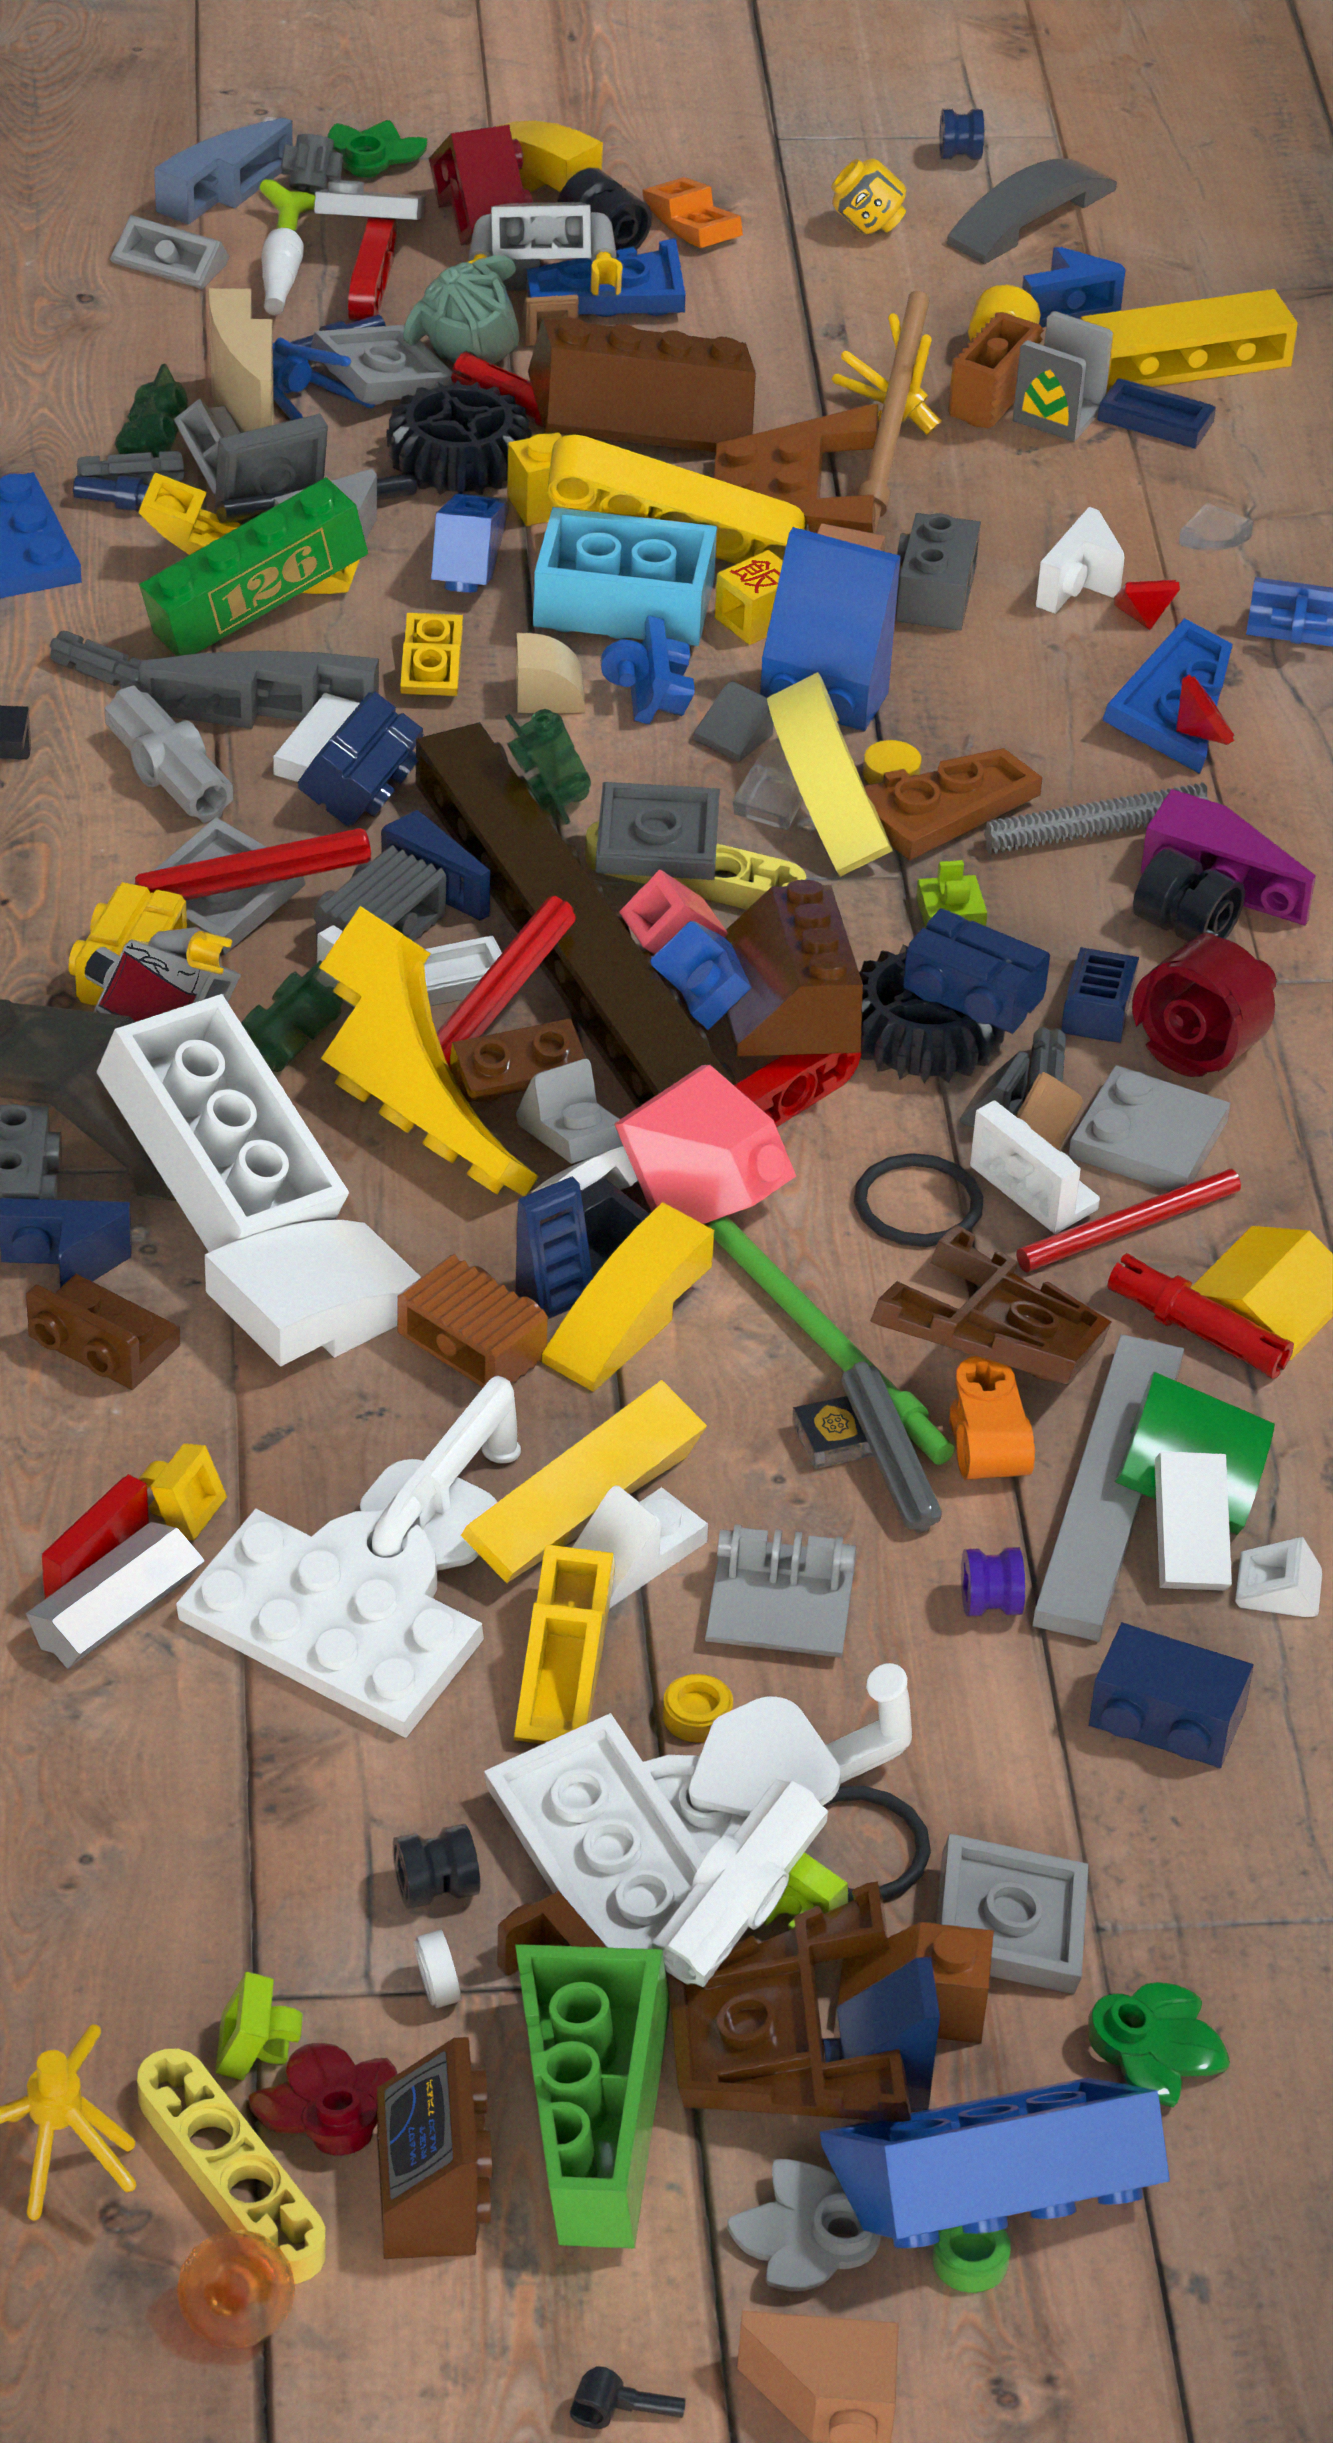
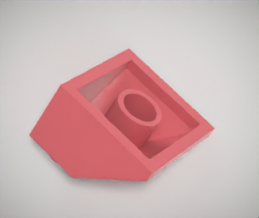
(704, 1148)

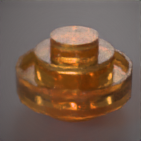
(236, 2289)

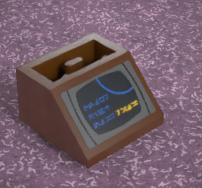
(434, 2155)

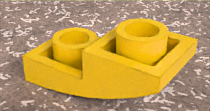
(431, 654)

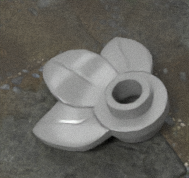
(800, 2227)

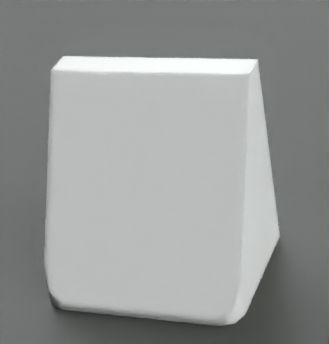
(1280, 1579)

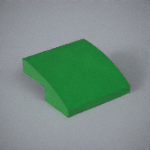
(1189, 1421)

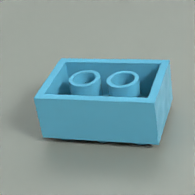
(617, 569)

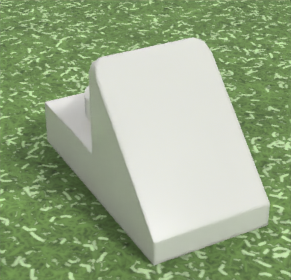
(1081, 558)
(642, 1535)

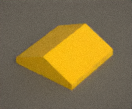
(1276, 1281)

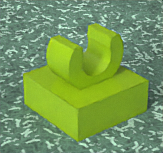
(951, 892)
(810, 1886)
(254, 2028)

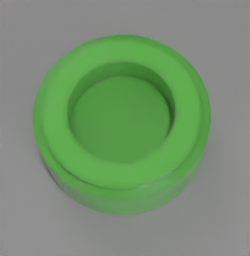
(971, 2260)

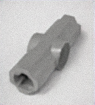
(168, 754)

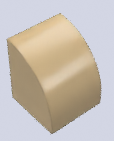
(547, 676)

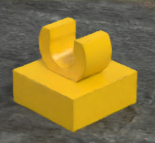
(185, 1489)

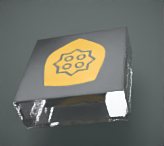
(830, 1432)

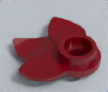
(325, 2098)

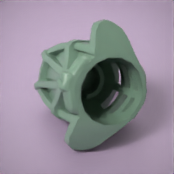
(467, 312)

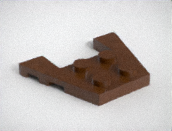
(1004, 1320)
(757, 2032)

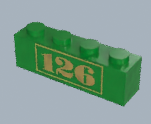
(254, 568)

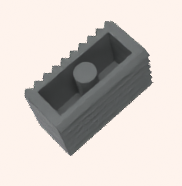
(393, 889)

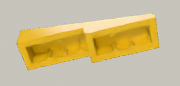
(563, 1496)

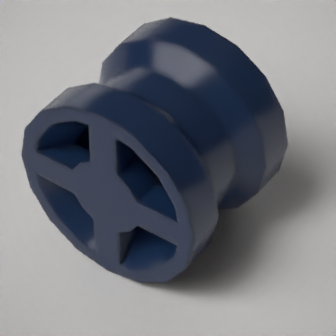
(961, 134)

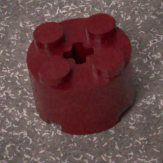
(1205, 1005)

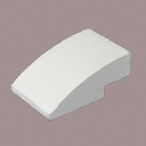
(309, 1286)

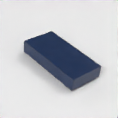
(1156, 413)

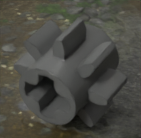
(311, 163)

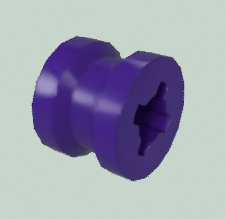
(993, 1581)

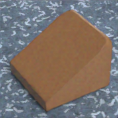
(545, 307)
(1050, 1109)

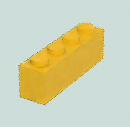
(1199, 339)

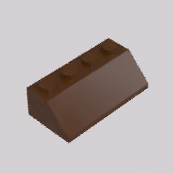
(642, 384)
(799, 973)

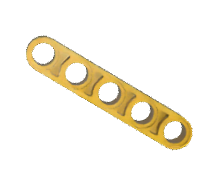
(621, 482)

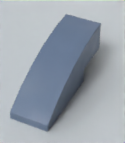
(221, 169)

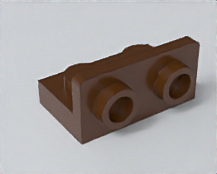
(509, 1059)
(100, 1330)

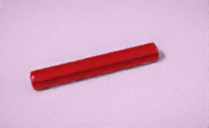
(261, 865)
(507, 973)

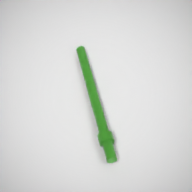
(827, 1335)

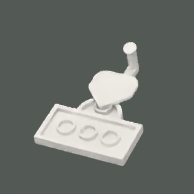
(356, 1598)
(632, 1832)

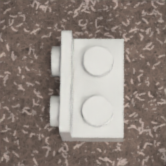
(1029, 1169)

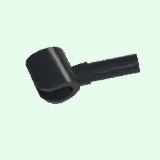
(604, 2391)

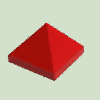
(1146, 599)
(1200, 715)

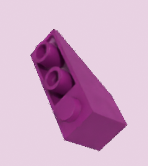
(1233, 847)

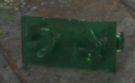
(153, 416)
(550, 755)
(297, 1003)

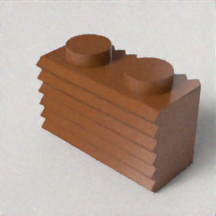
(988, 370)
(472, 1322)

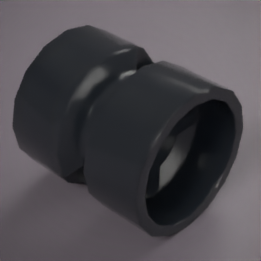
(628, 214)
(1183, 897)

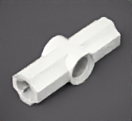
(740, 1882)

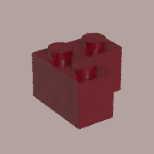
(477, 172)

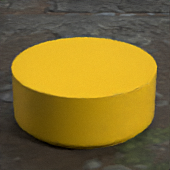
(890, 756)
(693, 1706)

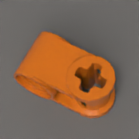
(990, 1422)

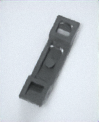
(995, 220)

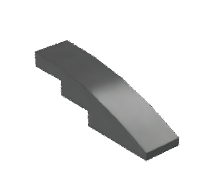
(245, 684)

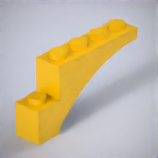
(395, 1053)

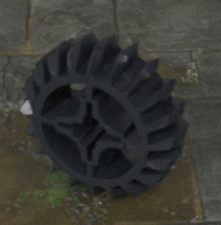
(455, 436)
(917, 1034)

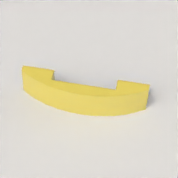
(827, 775)

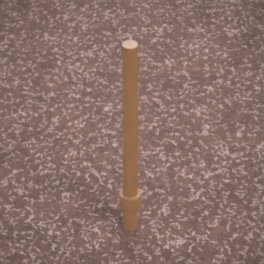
(895, 404)

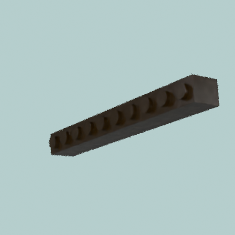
(596, 963)

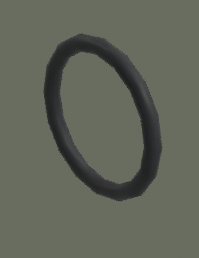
(917, 1160)
(914, 1822)

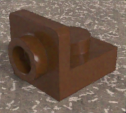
(543, 1923)

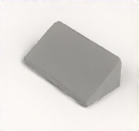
(169, 252)

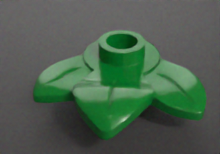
(375, 148)
(1156, 2038)

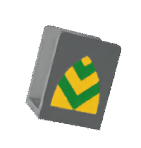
(1065, 378)

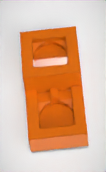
(689, 212)

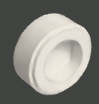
(437, 1969)

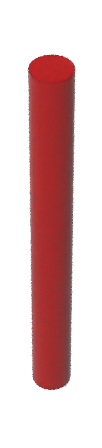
(1128, 1220)

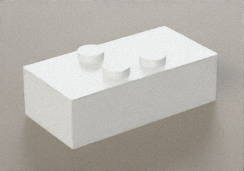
(218, 1124)

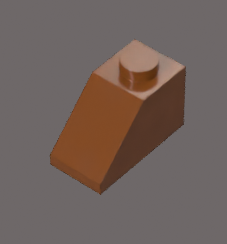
(960, 1972)

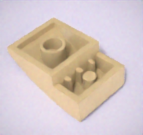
(241, 359)

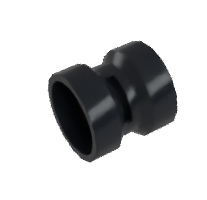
(436, 1866)

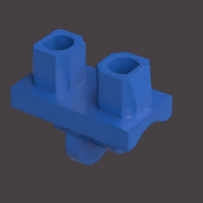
(1291, 612)
(651, 671)

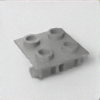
(781, 1592)

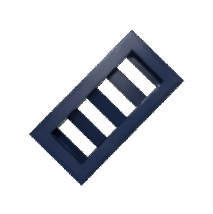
(426, 841)
(1099, 995)
(553, 1255)

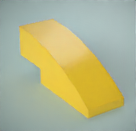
(553, 153)
(630, 1297)
(564, 1643)

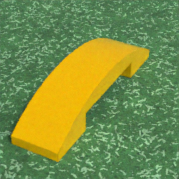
(178, 516)

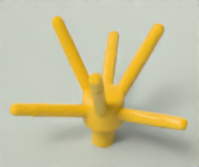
(915, 404)
(56, 2103)

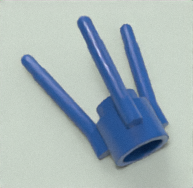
(294, 373)

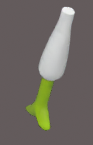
(283, 246)

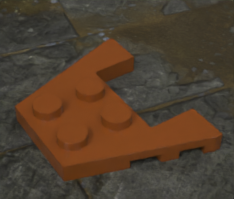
(789, 465)

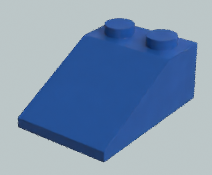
(836, 620)

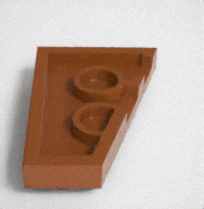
(945, 803)

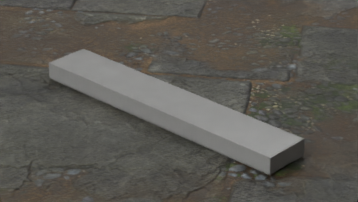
(1099, 1510)

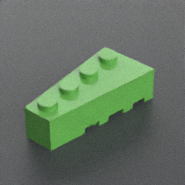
(596, 2069)

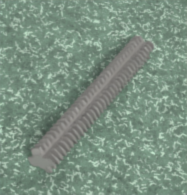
(1079, 820)

